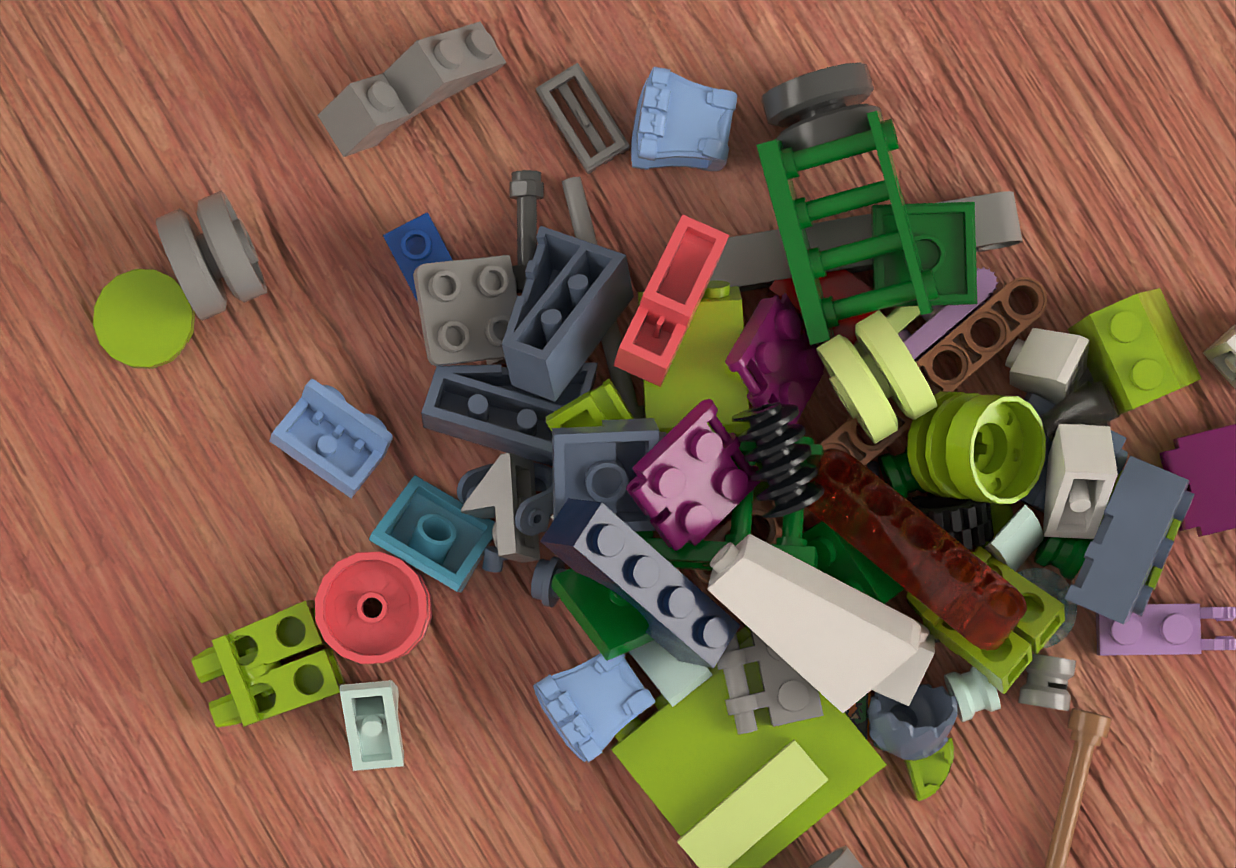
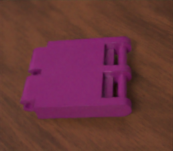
(777, 356)
(1210, 465)
(690, 478)

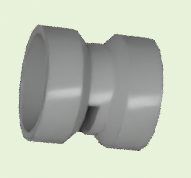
(1048, 682)

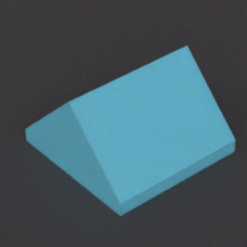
(433, 534)

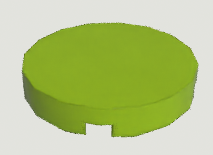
(143, 318)

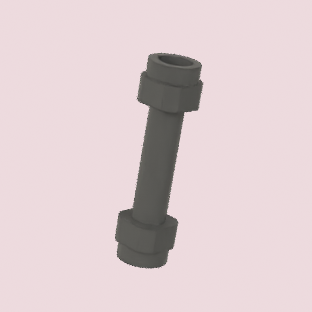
(526, 189)

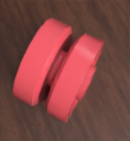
(369, 638)

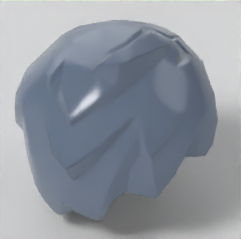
(914, 729)

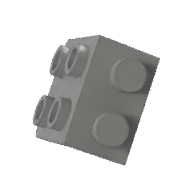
(465, 308)

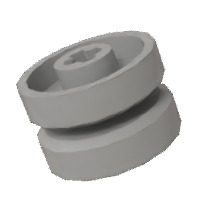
(217, 253)

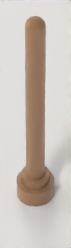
(1087, 732)

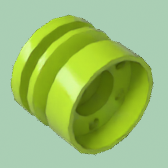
(977, 447)

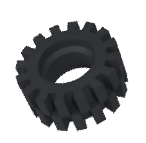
(962, 518)

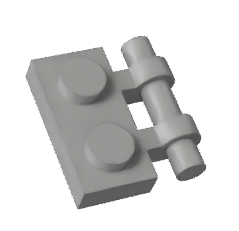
(785, 690)

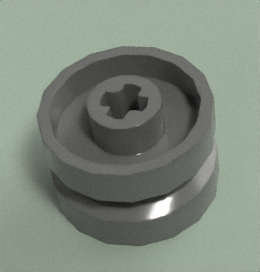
(821, 105)

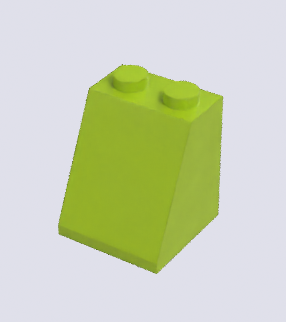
(1137, 350)
(700, 365)

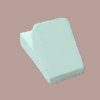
(372, 724)

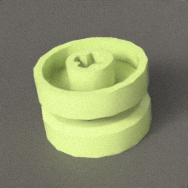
(870, 380)

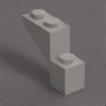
(414, 82)

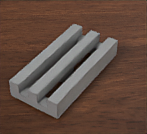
(605, 154)

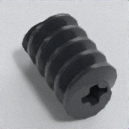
(780, 457)

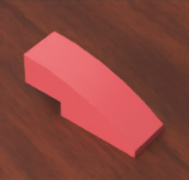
(670, 300)

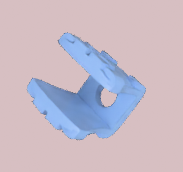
(681, 124)
(592, 703)

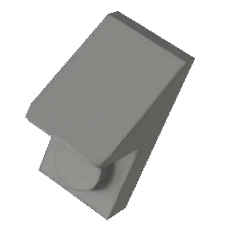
(499, 496)

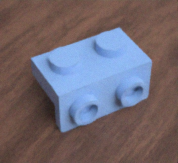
(332, 438)

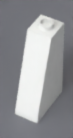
(813, 621)

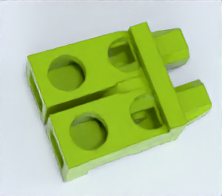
(1034, 630)
(254, 668)

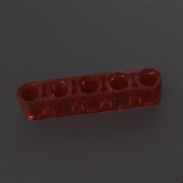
(916, 551)

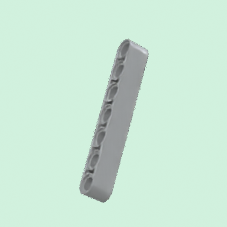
(760, 257)

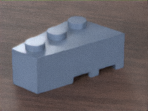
(564, 311)
(487, 410)
(1131, 541)

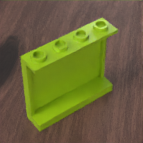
(695, 758)

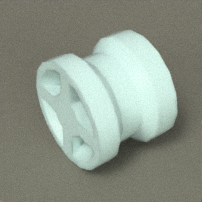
(972, 693)

